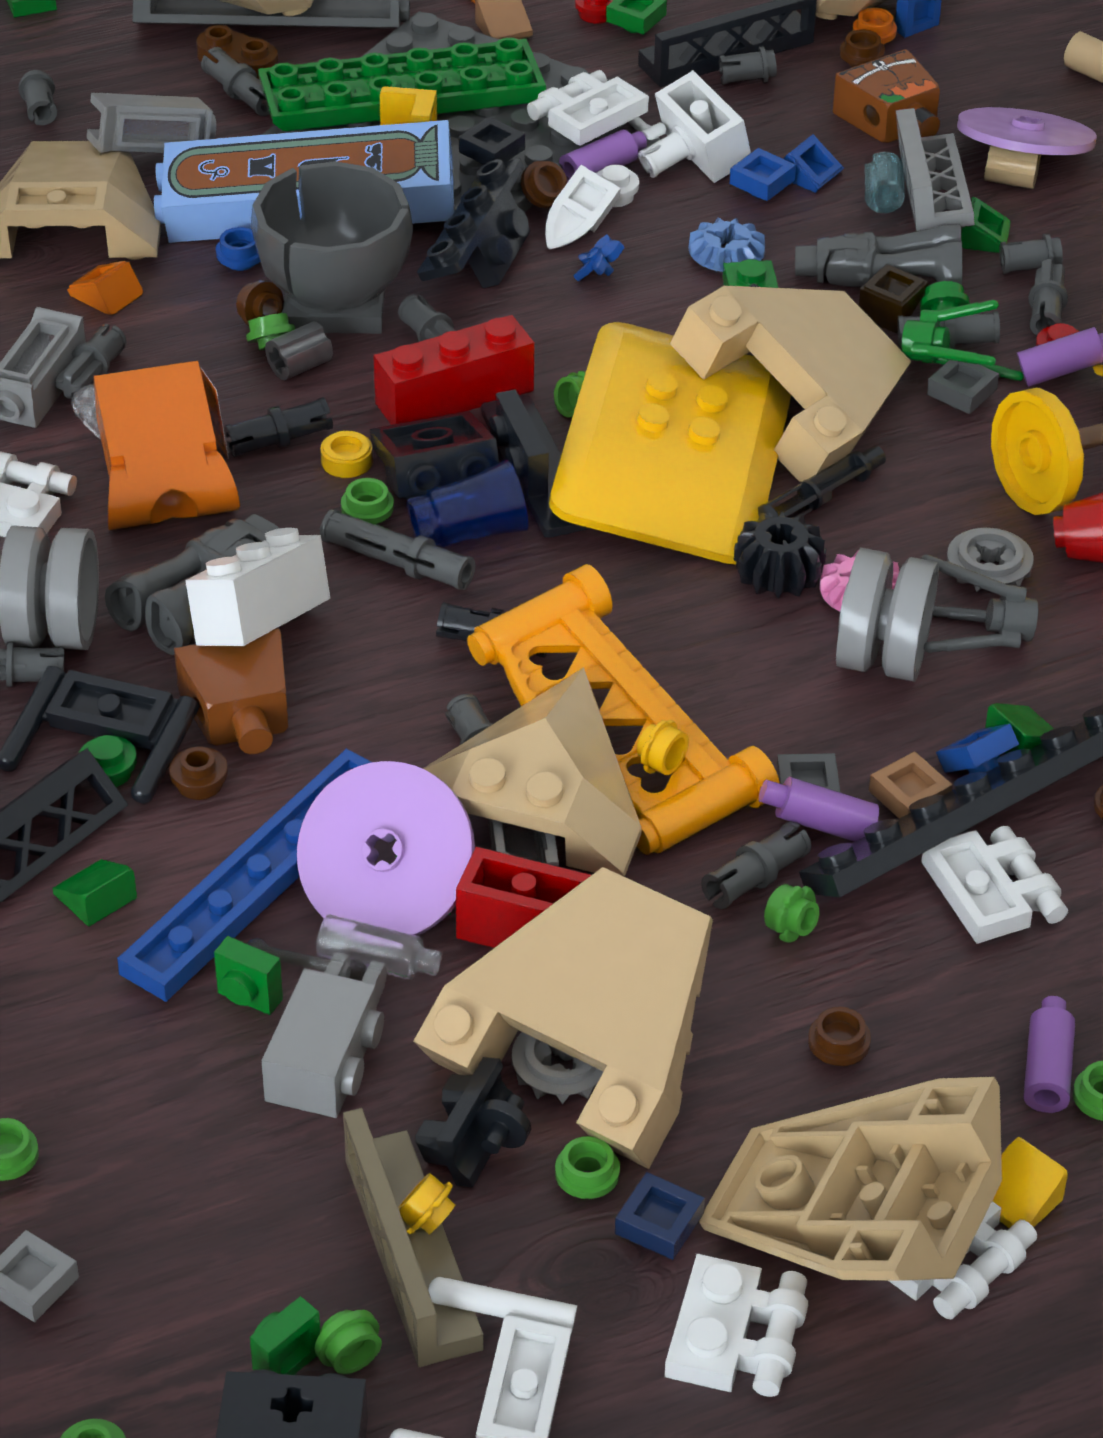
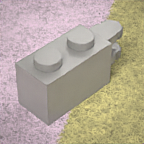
(323, 1038)

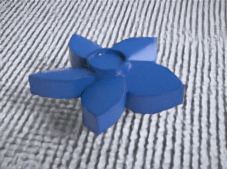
(598, 258)

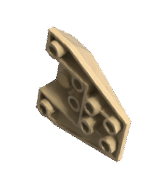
(82, 189)

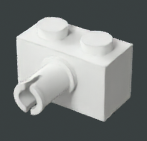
(698, 129)

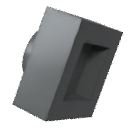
(962, 385)
(811, 768)

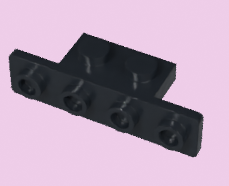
(483, 229)
(532, 452)

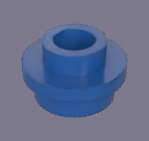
(237, 249)

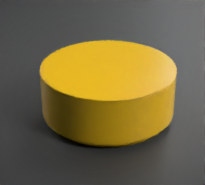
(346, 454)

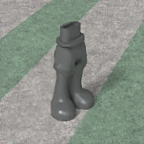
(856, 257)
(165, 608)

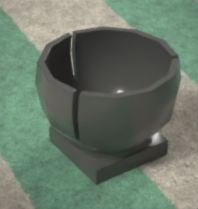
(342, 248)

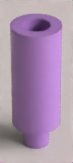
(613, 149)
(1061, 356)
(819, 808)
(1049, 1056)

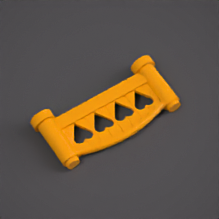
(570, 621)

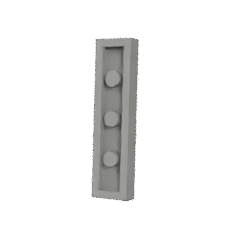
(923, 183)

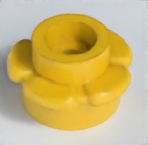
(662, 747)
(426, 1205)

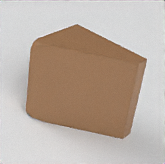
(502, 19)

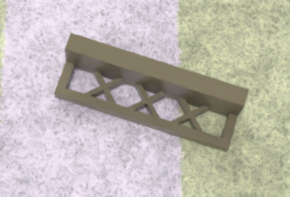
(383, 1176)

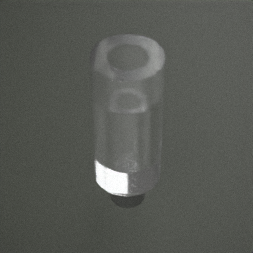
(368, 942)

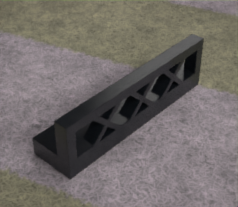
(700, 44)
(37, 801)

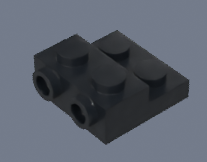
(433, 452)

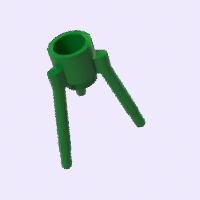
(930, 342)

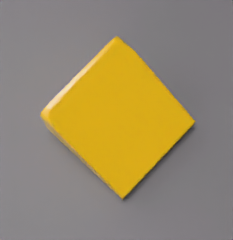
(1029, 1184)

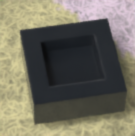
(491, 141)

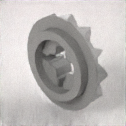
(992, 545)
(534, 1068)

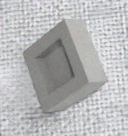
(34, 1275)

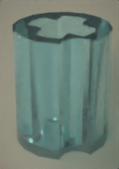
(884, 182)

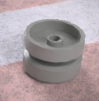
(49, 587)
(877, 612)

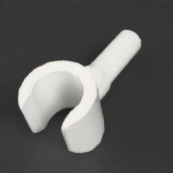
(651, 133)

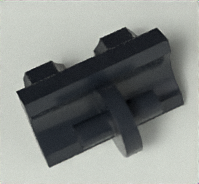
(479, 1122)

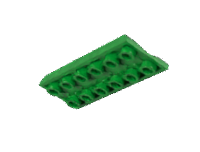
(349, 89)

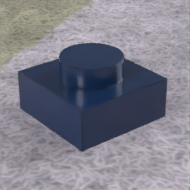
(659, 1215)

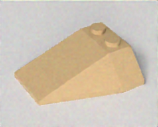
(869, 1184)

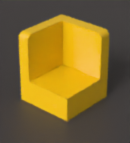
(407, 105)

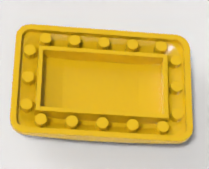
(666, 451)

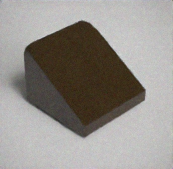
(891, 295)

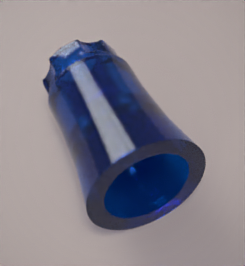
(471, 507)

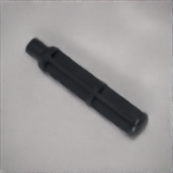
(819, 488)

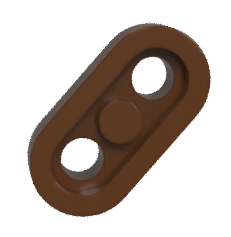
(240, 47)

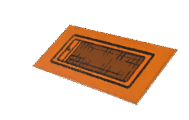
(214, 409)

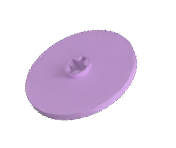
(1026, 131)
(387, 804)

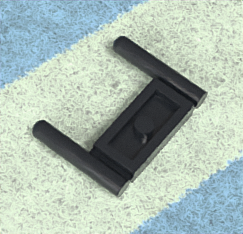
(101, 708)

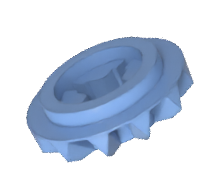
(743, 241)

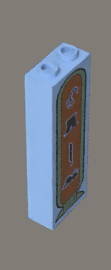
(215, 181)

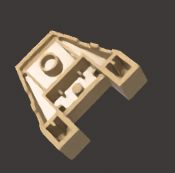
(814, 347)
(601, 979)

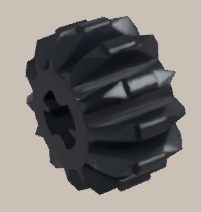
(780, 554)

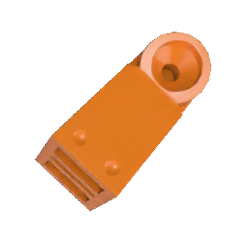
(160, 446)

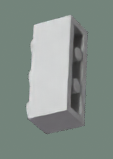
(257, 588)

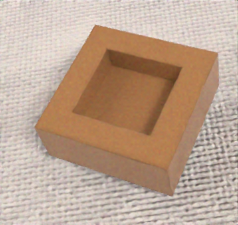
(907, 782)

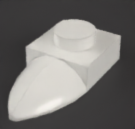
(579, 207)

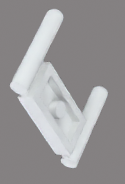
(526, 1360)

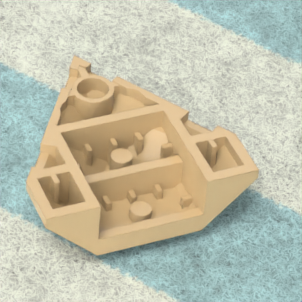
(551, 774)

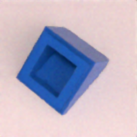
(813, 164)

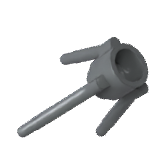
(1010, 617)

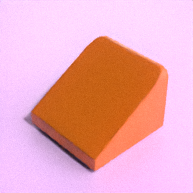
(107, 287)

